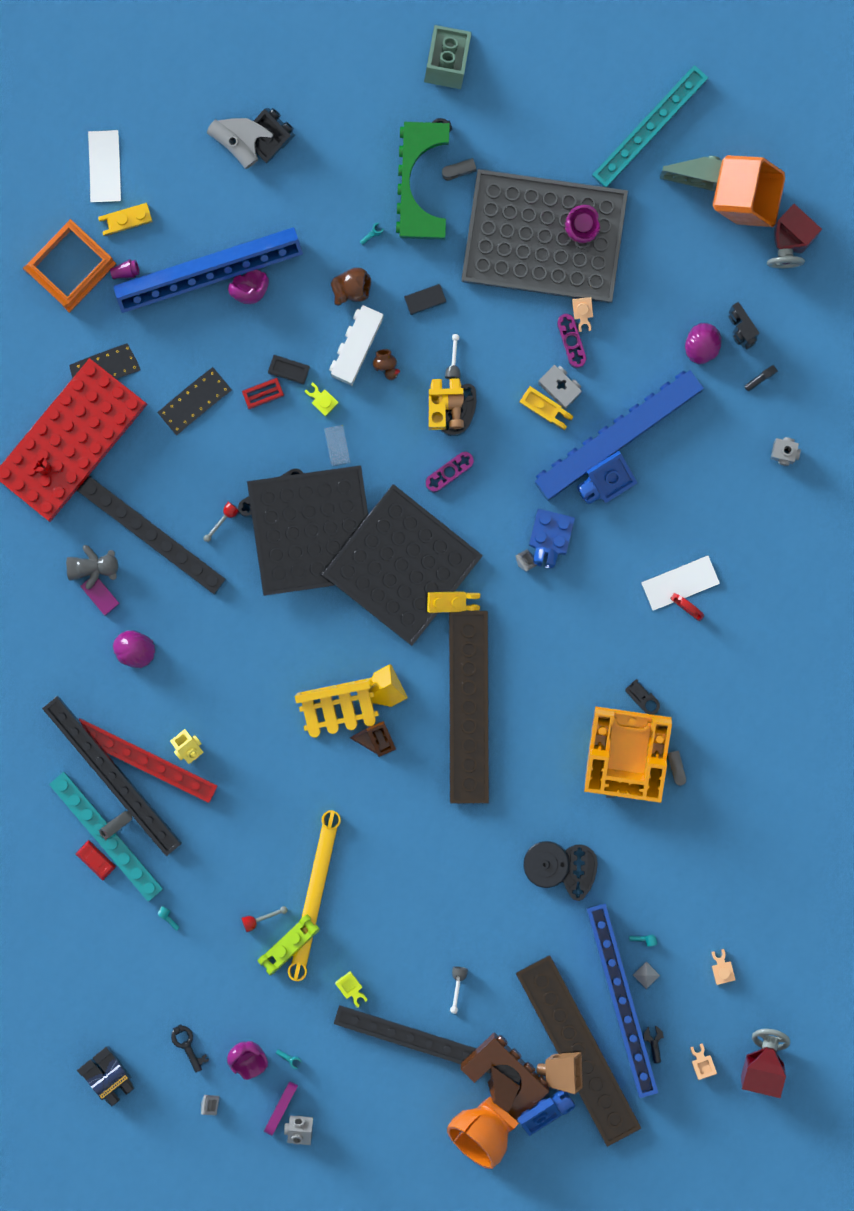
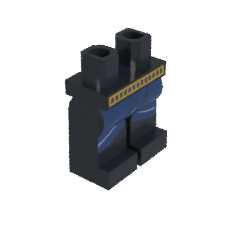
(106, 1083)

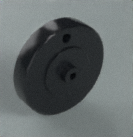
(546, 864)

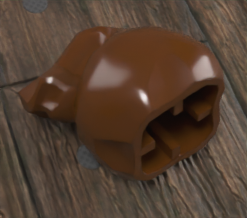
(351, 285)

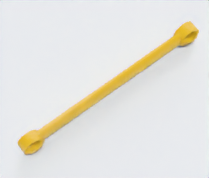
(316, 888)

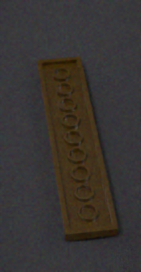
(468, 707)
(570, 1035)

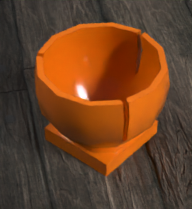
(482, 1133)

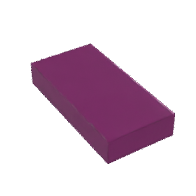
(101, 597)

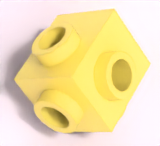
(187, 746)

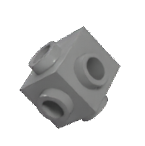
(786, 444)
(299, 1130)

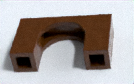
(496, 1052)

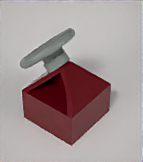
(793, 234)
(764, 1069)

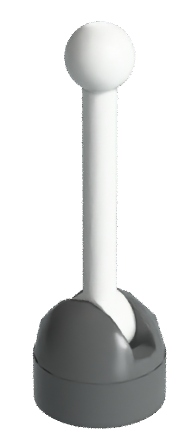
(453, 371)
(459, 975)

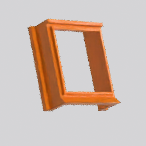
(87, 284)

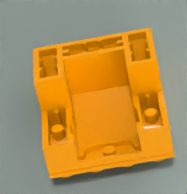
(628, 754)

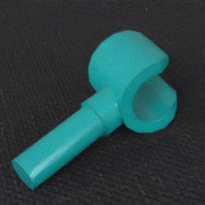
(373, 233)
(163, 913)
(650, 939)
(288, 1058)

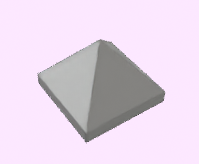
(525, 560)
(646, 975)
(209, 1105)

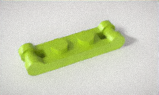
(289, 945)

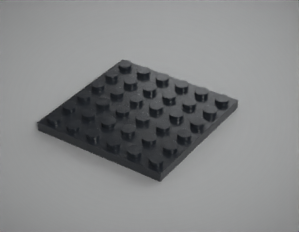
(304, 525)
(398, 560)

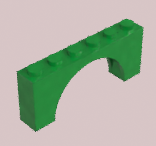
(418, 139)

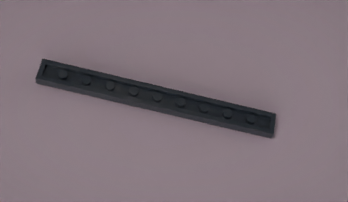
(151, 535)
(112, 775)
(411, 1038)

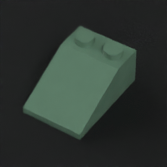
(447, 57)
(697, 172)

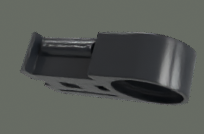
(640, 696)

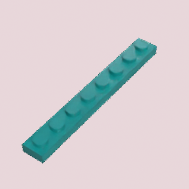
(650, 126)
(113, 845)

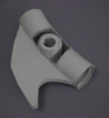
(245, 133)

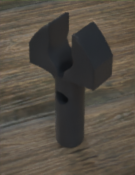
(766, 374)
(654, 1043)

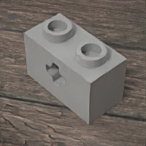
(550, 381)

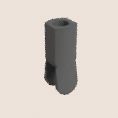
(459, 169)
(677, 767)
(115, 825)

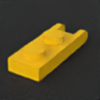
(126, 219)

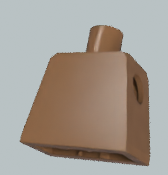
(563, 1071)

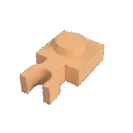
(583, 310)
(723, 970)
(703, 1065)

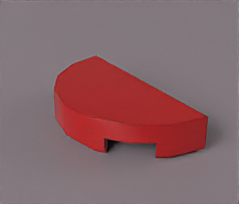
(687, 606)

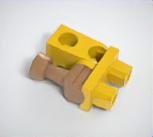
(442, 400)

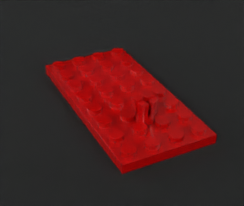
(70, 439)

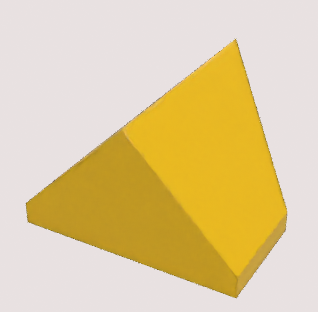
(387, 687)

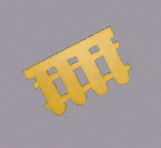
(345, 700)

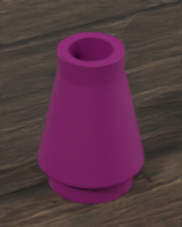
(125, 270)

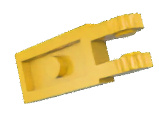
(544, 407)
(451, 602)

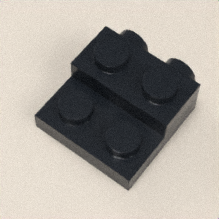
(282, 134)
(745, 331)

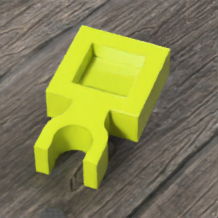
(323, 401)
(350, 987)

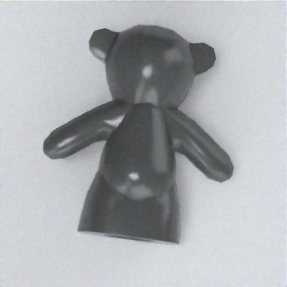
(94, 566)

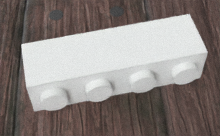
(357, 345)

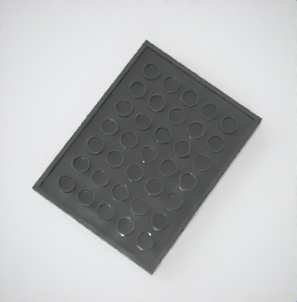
(522, 240)

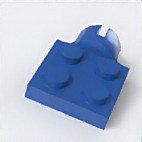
(607, 480)
(550, 536)
(546, 1112)

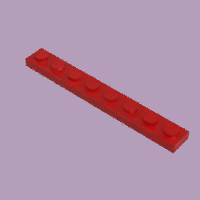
(151, 763)

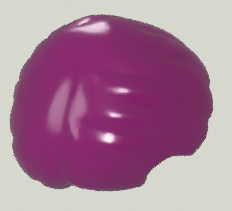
(582, 224)
(249, 287)
(703, 343)
(134, 649)
(247, 1059)

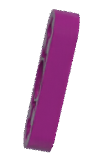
(580, 353)
(434, 476)
(280, 1108)

